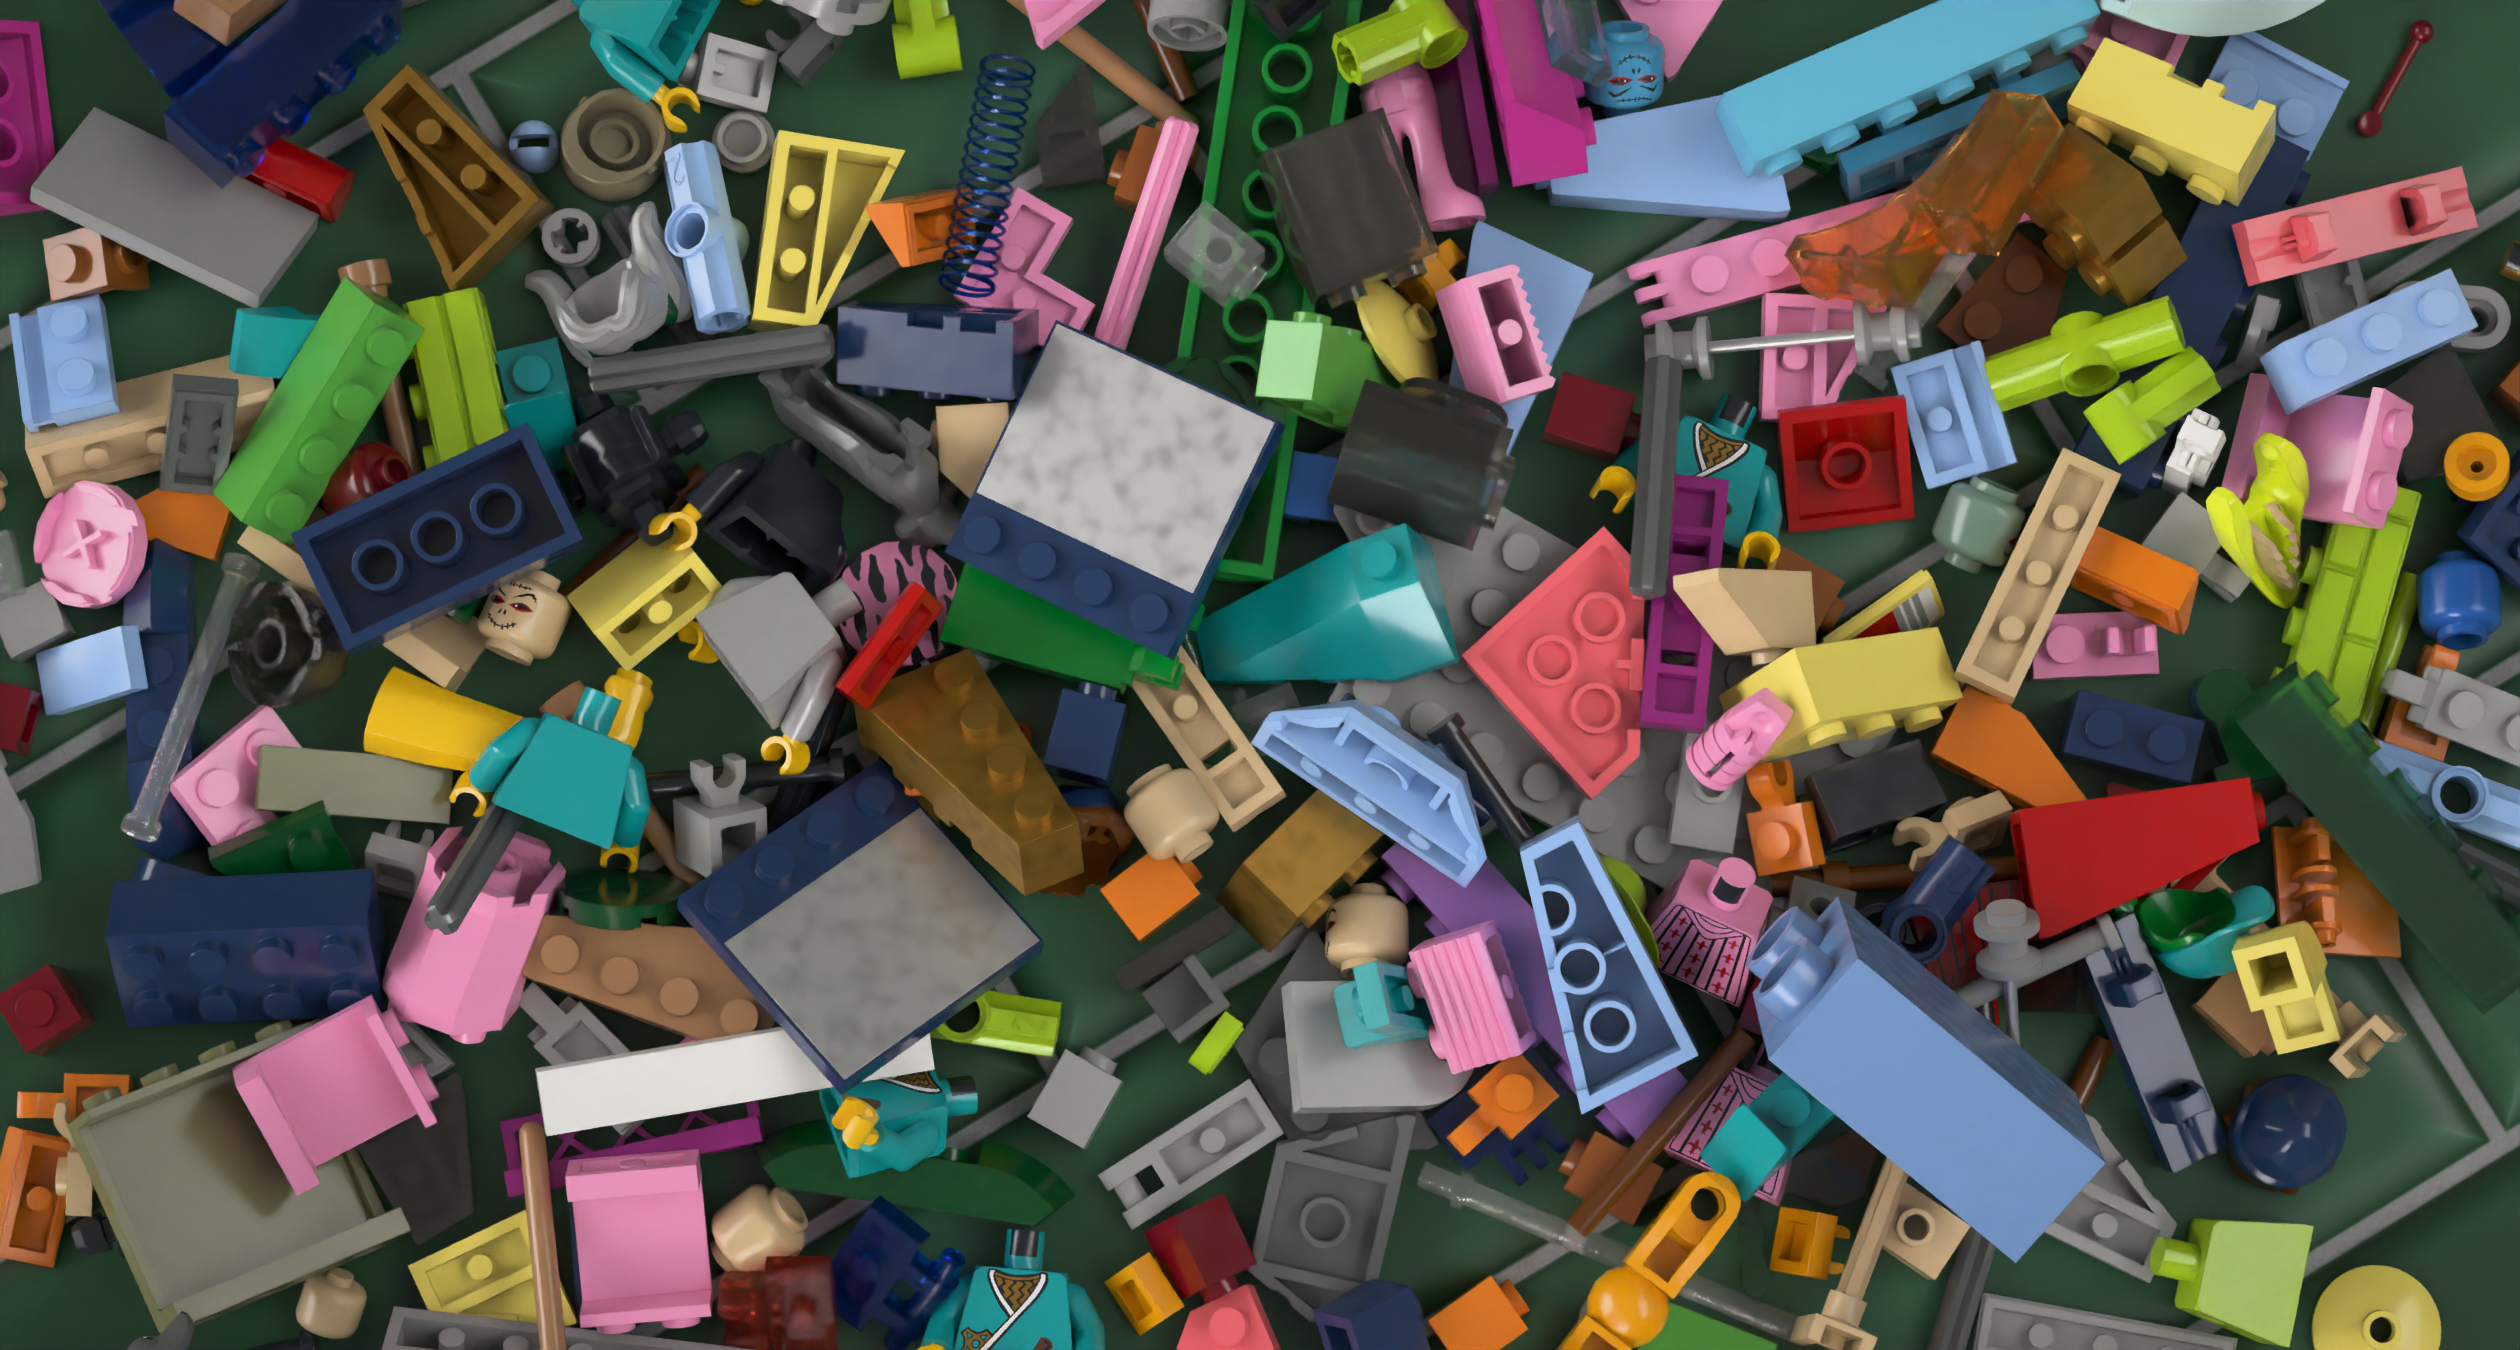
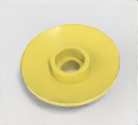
(1399, 333)
(2369, 1292)

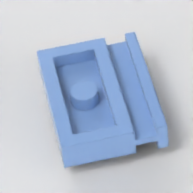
(2299, 88)
(64, 363)
(1954, 416)

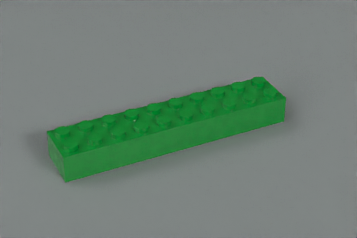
(1263, 100)

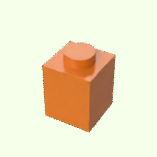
(1152, 893)
(1481, 1317)

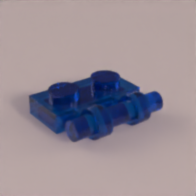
(872, 1263)

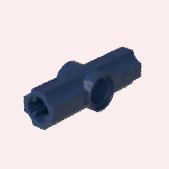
(1939, 893)

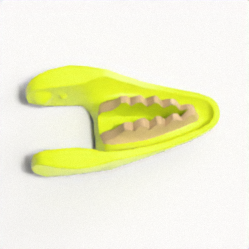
(2267, 528)

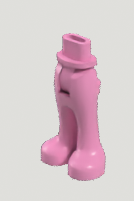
(1414, 112)

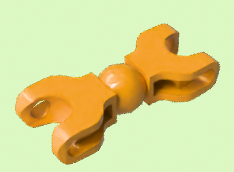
(1632, 1300)

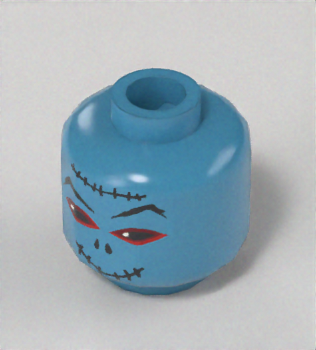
(1636, 69)

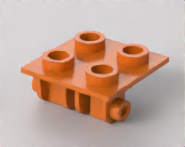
(2331, 893)

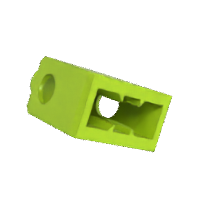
(2238, 1274)

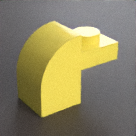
(2287, 979)

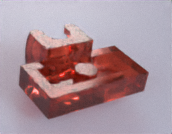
(783, 1305)

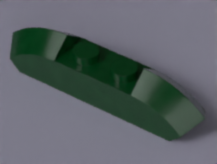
(1001, 1187)

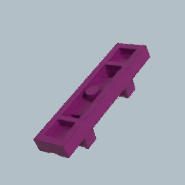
(1671, 693)

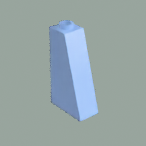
(1670, 165)
(1553, 291)

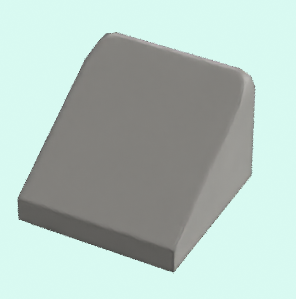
(33, 623)

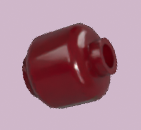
(362, 474)

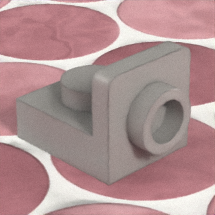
(730, 73)

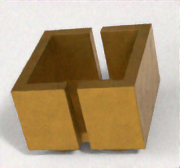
(2098, 221)

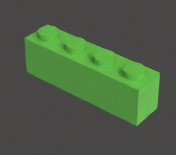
(318, 410)

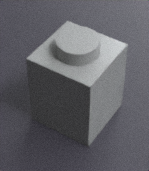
(1077, 1096)

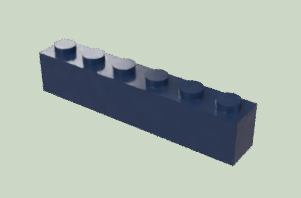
(2204, 296)

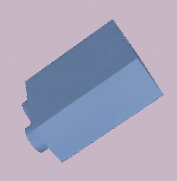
(1921, 1074)

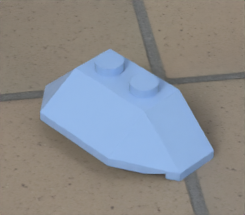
(1382, 777)

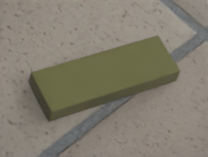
(352, 785)

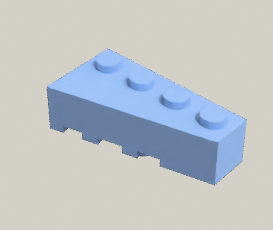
(1604, 983)

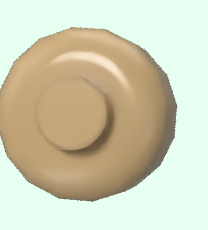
(331, 1304)

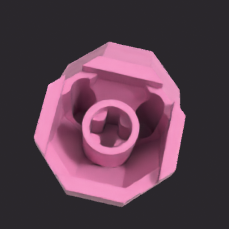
(473, 976)

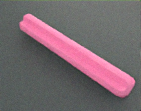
(1146, 232)

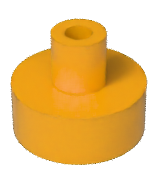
(2476, 466)

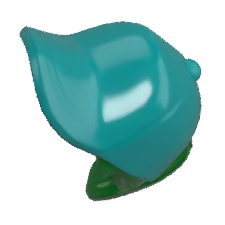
(2197, 929)

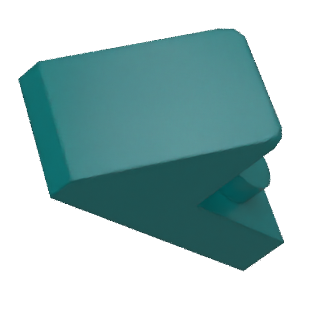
(540, 394)
(1380, 1007)
(1765, 1135)

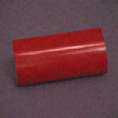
(304, 179)

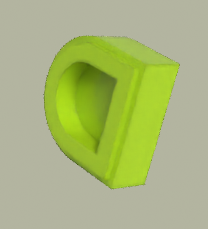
(1217, 1043)

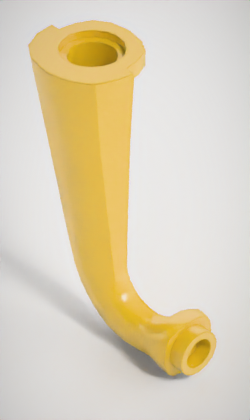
(449, 731)

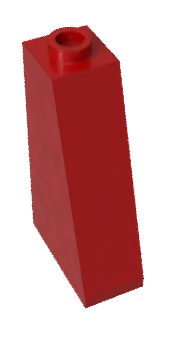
(2112, 849)

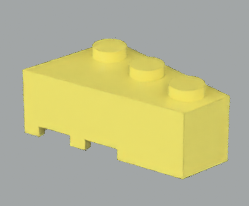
(2172, 122)
(813, 223)
(1855, 689)

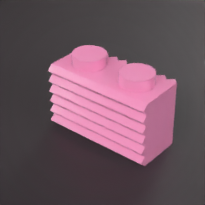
(1495, 336)
(1470, 997)

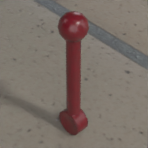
(2371, 122)

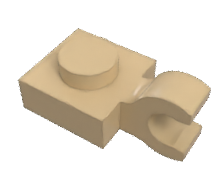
(1971, 820)
(71, 1175)

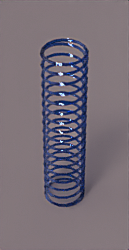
(979, 177)

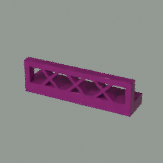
(1464, 117)
(708, 1139)

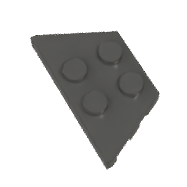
(1266, 1056)
(1330, 1210)

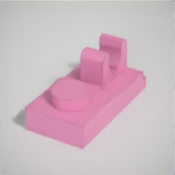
(2096, 647)

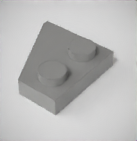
(2114, 1215)

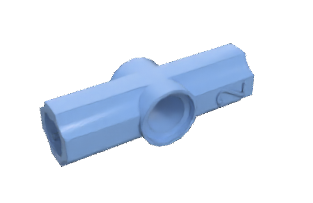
(706, 237)
(2493, 806)

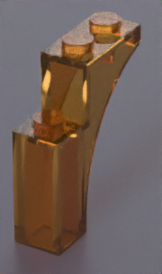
(1958, 205)

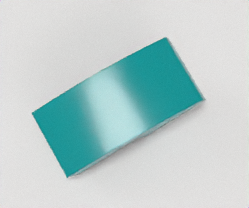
(268, 339)

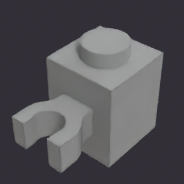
(2188, 536)
(719, 820)

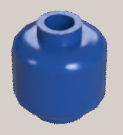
(2459, 600)

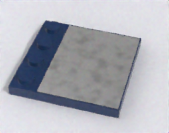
(1115, 489)
(860, 926)

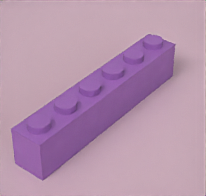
(1494, 898)

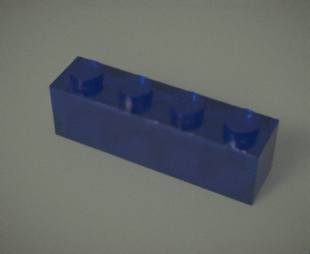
(277, 80)

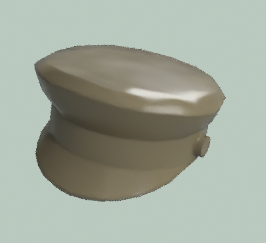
(614, 145)

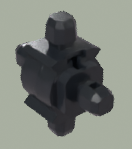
(628, 463)

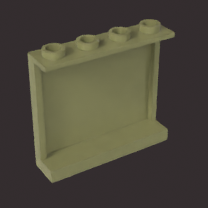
(205, 1198)

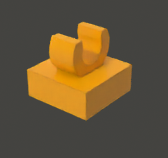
(1438, 277)
(1806, 1243)
(1144, 1293)

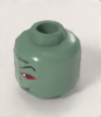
(1979, 523)

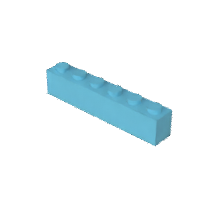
(1890, 73)

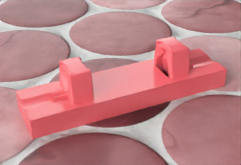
(2354, 226)

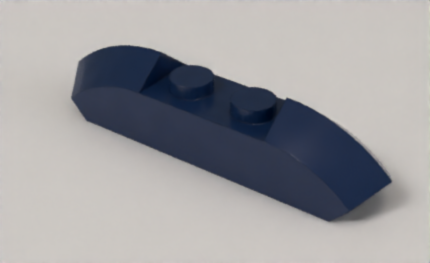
(167, 626)

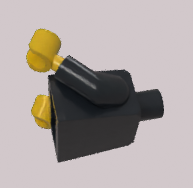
(768, 514)

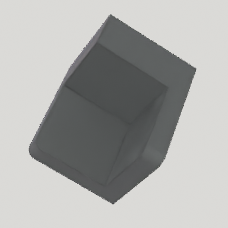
(1187, 1000)

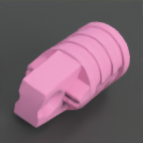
(1738, 739)

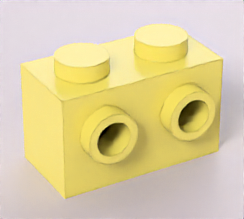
(644, 598)

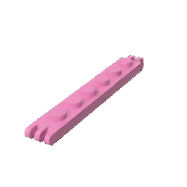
(1735, 267)

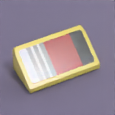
(1905, 608)

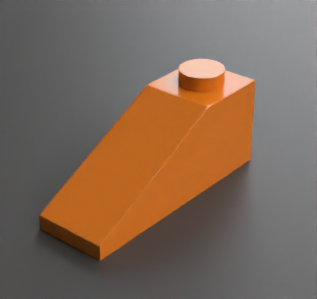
(2000, 751)

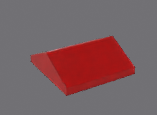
(1845, 463)

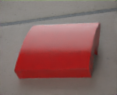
(889, 645)

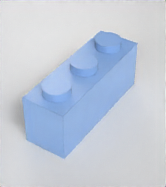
(2368, 341)

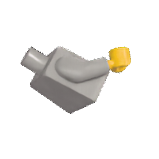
(778, 651)

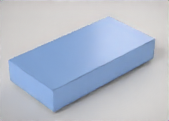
(91, 670)

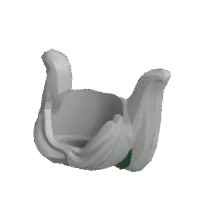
(623, 302)

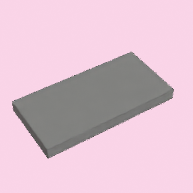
(171, 211)

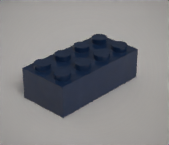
(439, 540)
(246, 947)

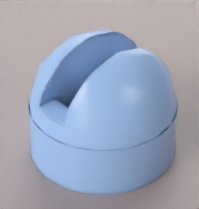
(534, 158)

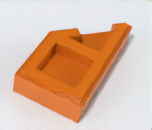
(186, 521)

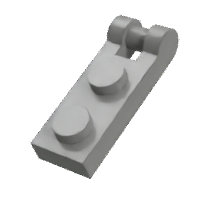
(1193, 1152)

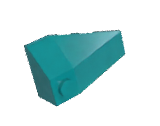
(1342, 617)

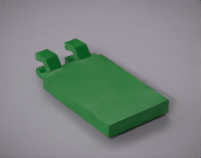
(1039, 636)

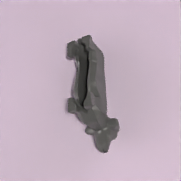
(871, 447)

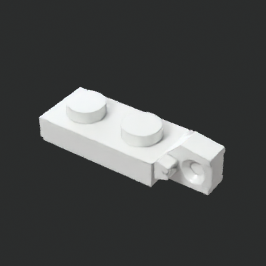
(2194, 453)

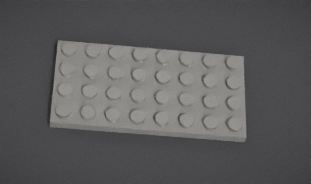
(1632, 811)

